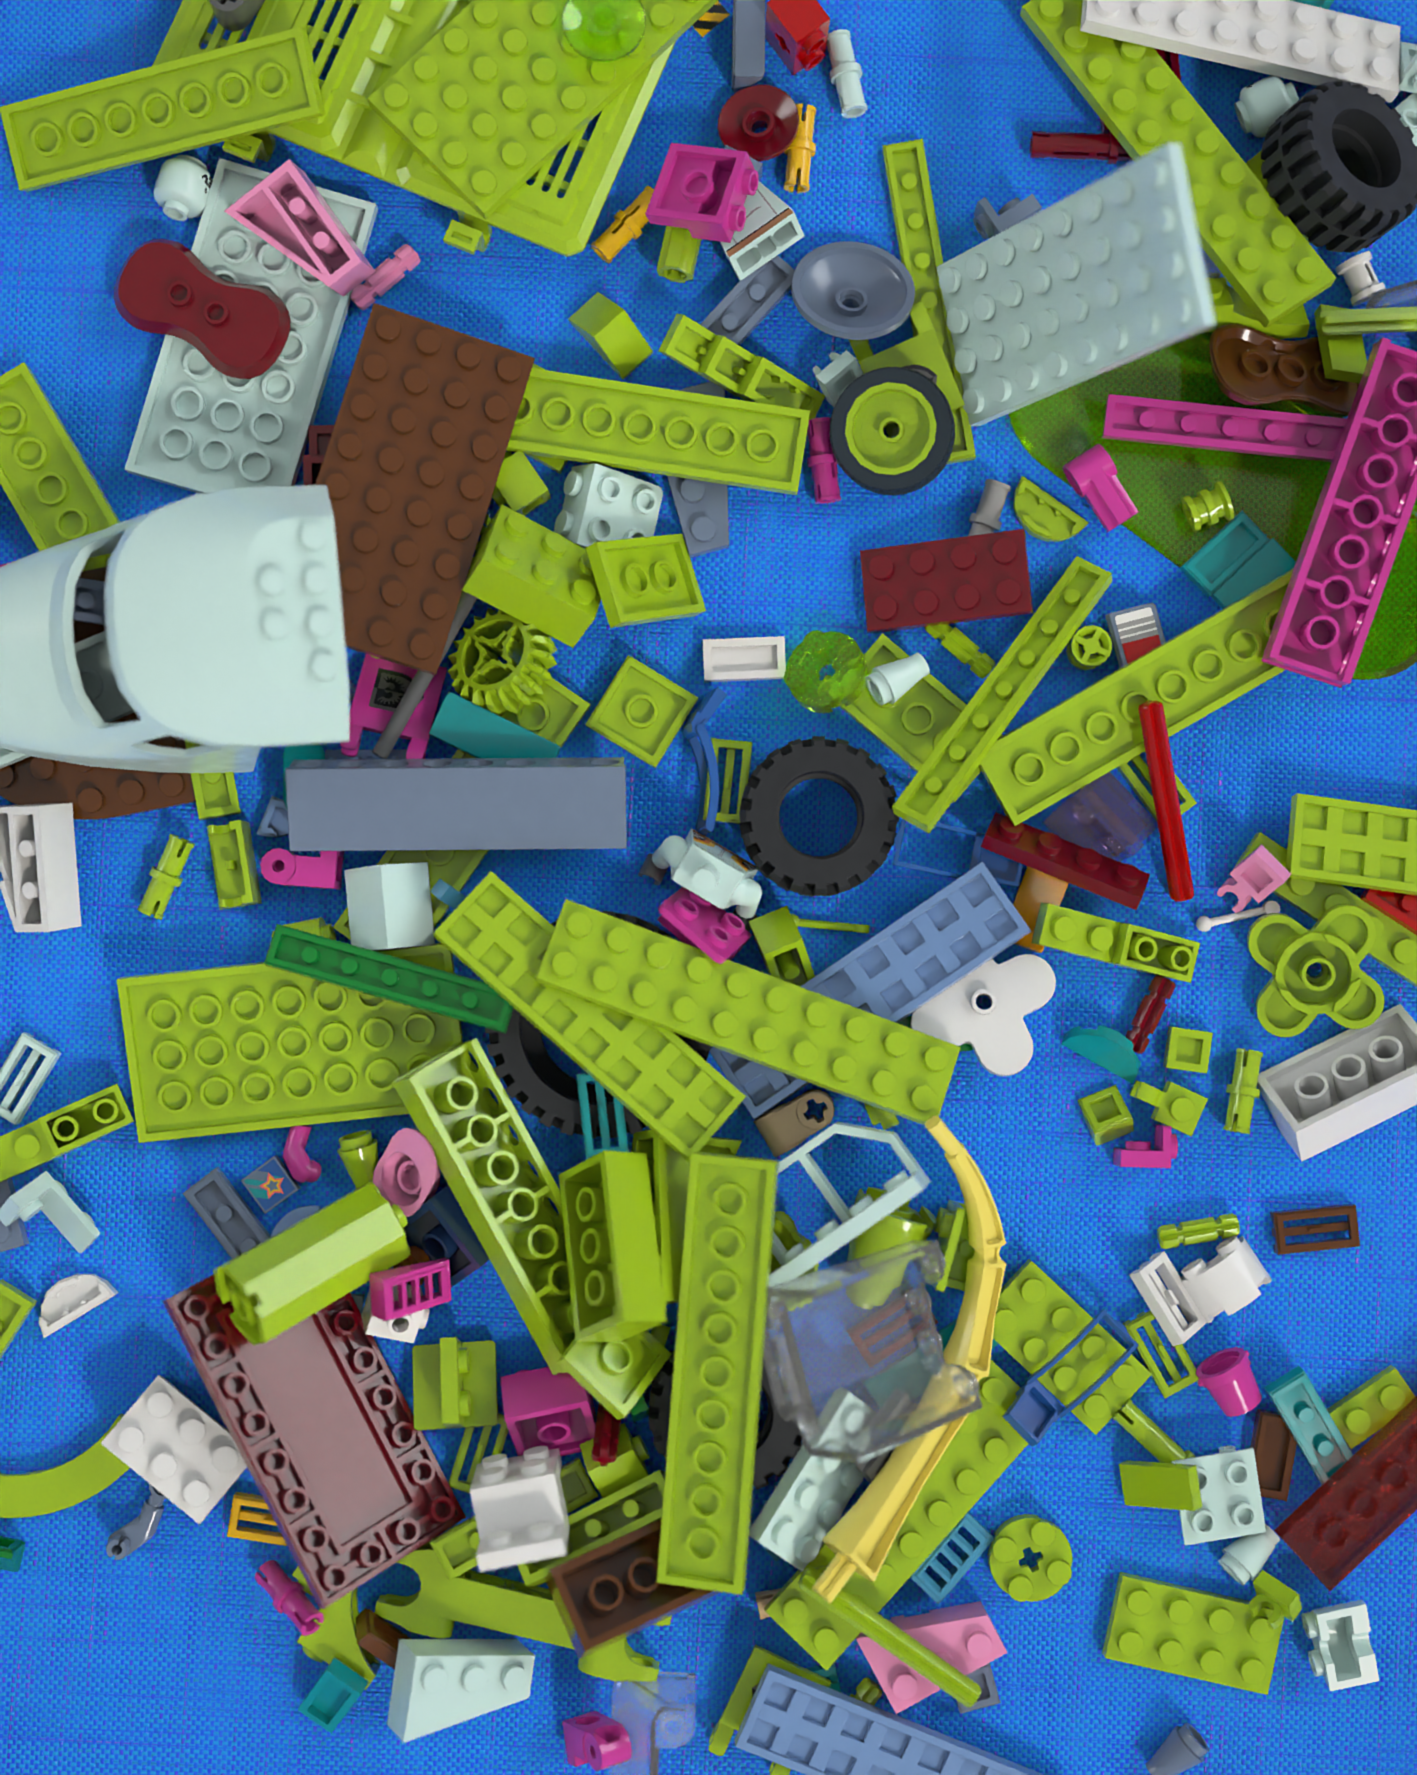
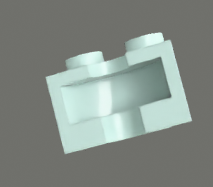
(1341, 1645)

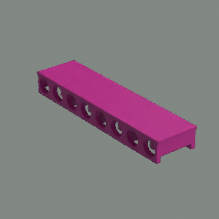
(1353, 526)

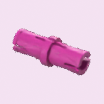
(822, 461)
(289, 1597)

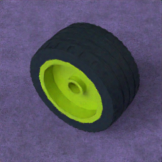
(924, 436)

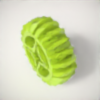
(488, 681)

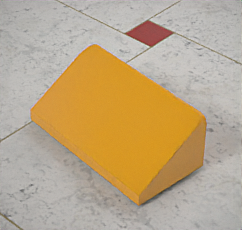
(1033, 890)

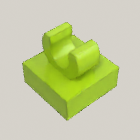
(1277, 1596)

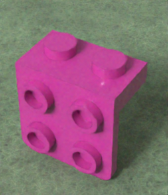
(703, 925)

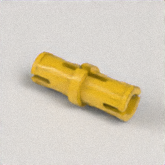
(800, 152)
(624, 228)

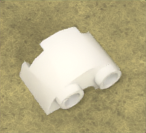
(1227, 1280)

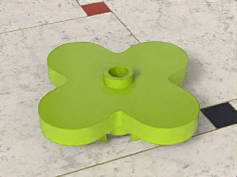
(1341, 988)

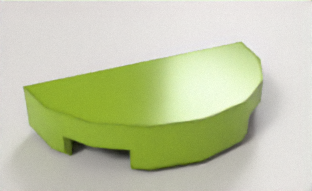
(1044, 515)

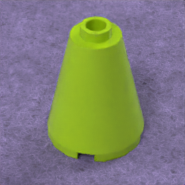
(892, 1230)

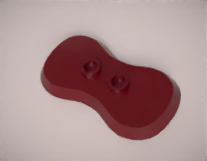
(228, 322)

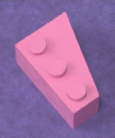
(301, 225)
(957, 1634)

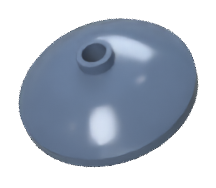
(853, 290)

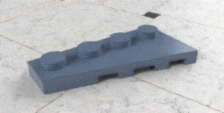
(702, 504)

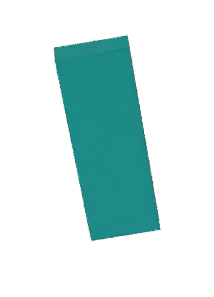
(1309, 1423)

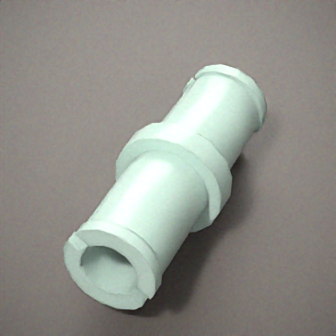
(846, 74)

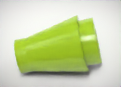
(359, 1156)

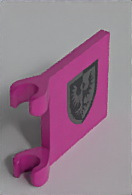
(377, 697)

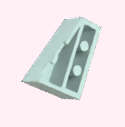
(455, 1681)

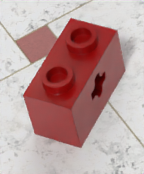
(797, 32)

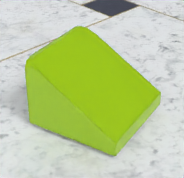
(1106, 1115)

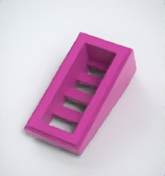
(382, 1285)

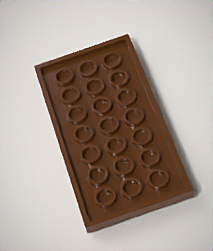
(415, 478)

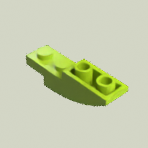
(1115, 942)
(62, 1131)

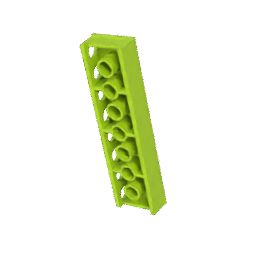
(497, 1186)

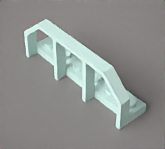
(856, 1218)

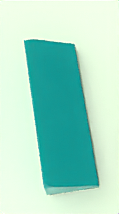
(485, 733)

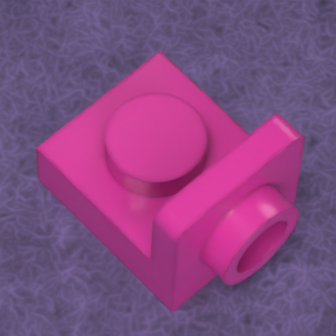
(1140, 1152)

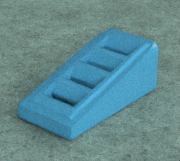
(951, 1577)

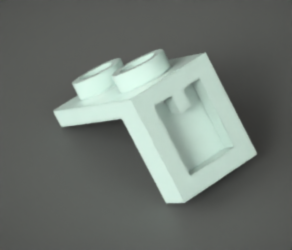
(53, 1200)

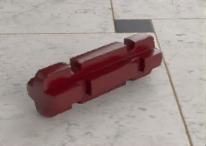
(1150, 1012)
(605, 1437)

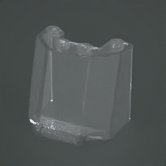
(861, 1354)

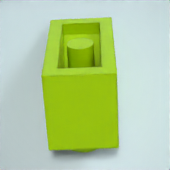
(782, 947)

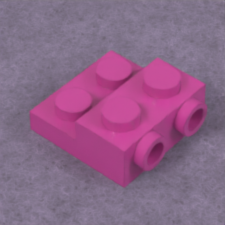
(703, 191)

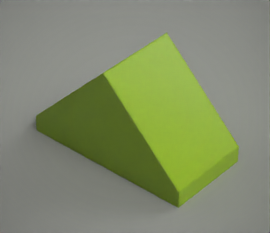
(611, 334)

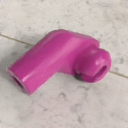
(297, 1159)

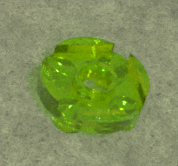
(811, 656)

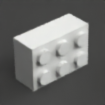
(177, 1449)

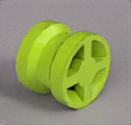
(1093, 640)

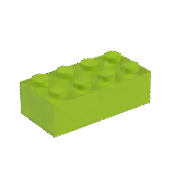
(611, 1247)

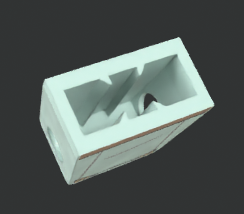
(766, 233)

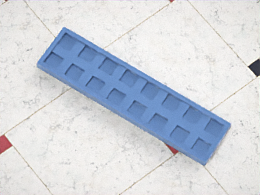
(900, 969)
(836, 1734)

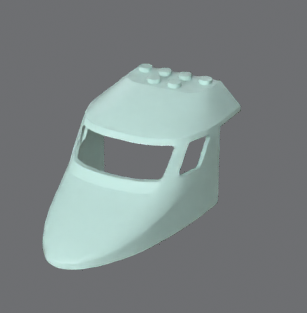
(213, 630)

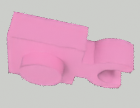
(1254, 877)

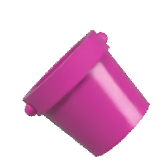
(1230, 1381)

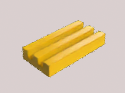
(251, 1533)

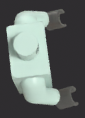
(708, 872)

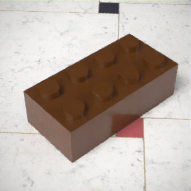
(617, 1591)

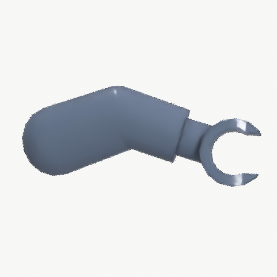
(139, 1530)

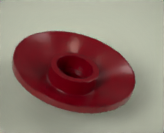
(757, 108)

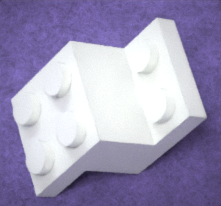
(519, 1508)

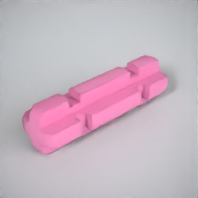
(385, 277)

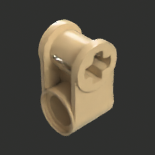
(789, 1125)

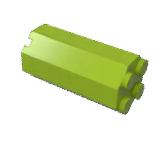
(312, 1263)

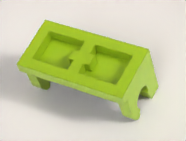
(234, 864)

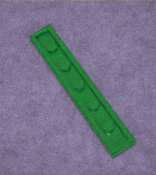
(388, 978)

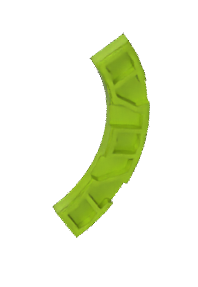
(60, 1485)

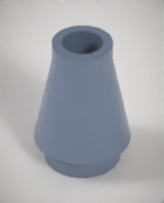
(1179, 1752)

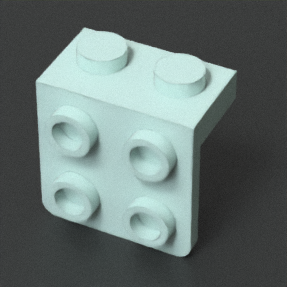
(607, 506)

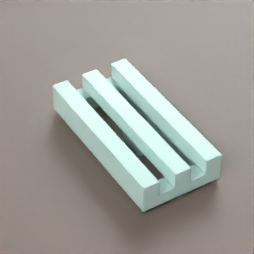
(38, 1080)

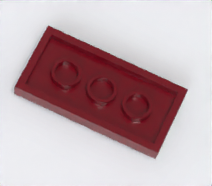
(946, 581)

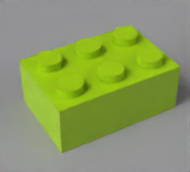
(534, 576)

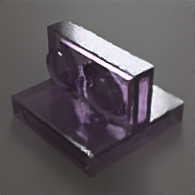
(1103, 819)

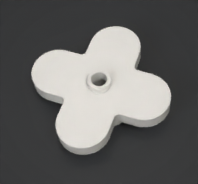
(998, 1032)

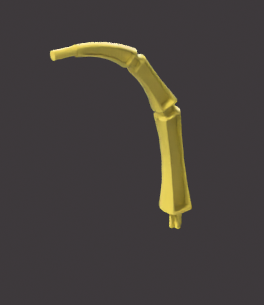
(871, 1524)

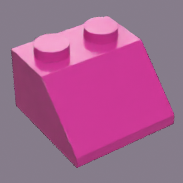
(547, 1411)

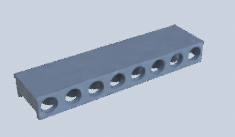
(456, 804)

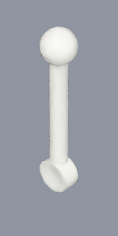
(1205, 923)

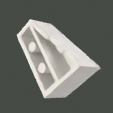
(39, 866)

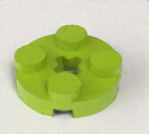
(1007, 1549)

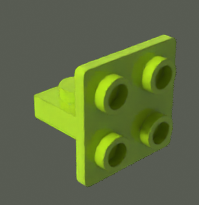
(455, 1384)

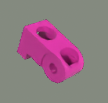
(289, 869)
(596, 1741)

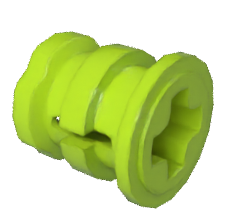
(1207, 507)

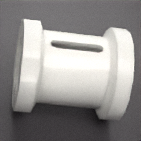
(1360, 278)

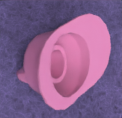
(407, 1171)

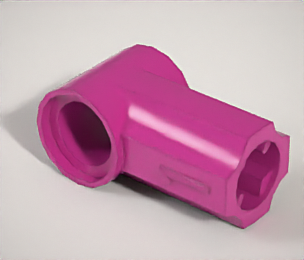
(1095, 478)

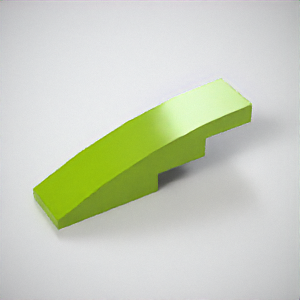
(735, 368)

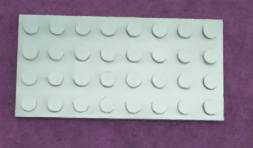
(1077, 288)
(252, 432)

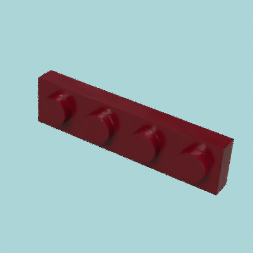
(1066, 861)

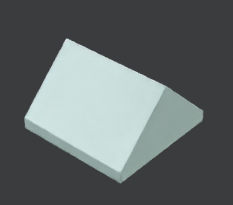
(390, 906)

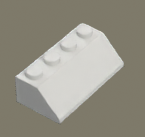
(1344, 1084)

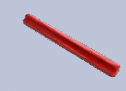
(1166, 800)

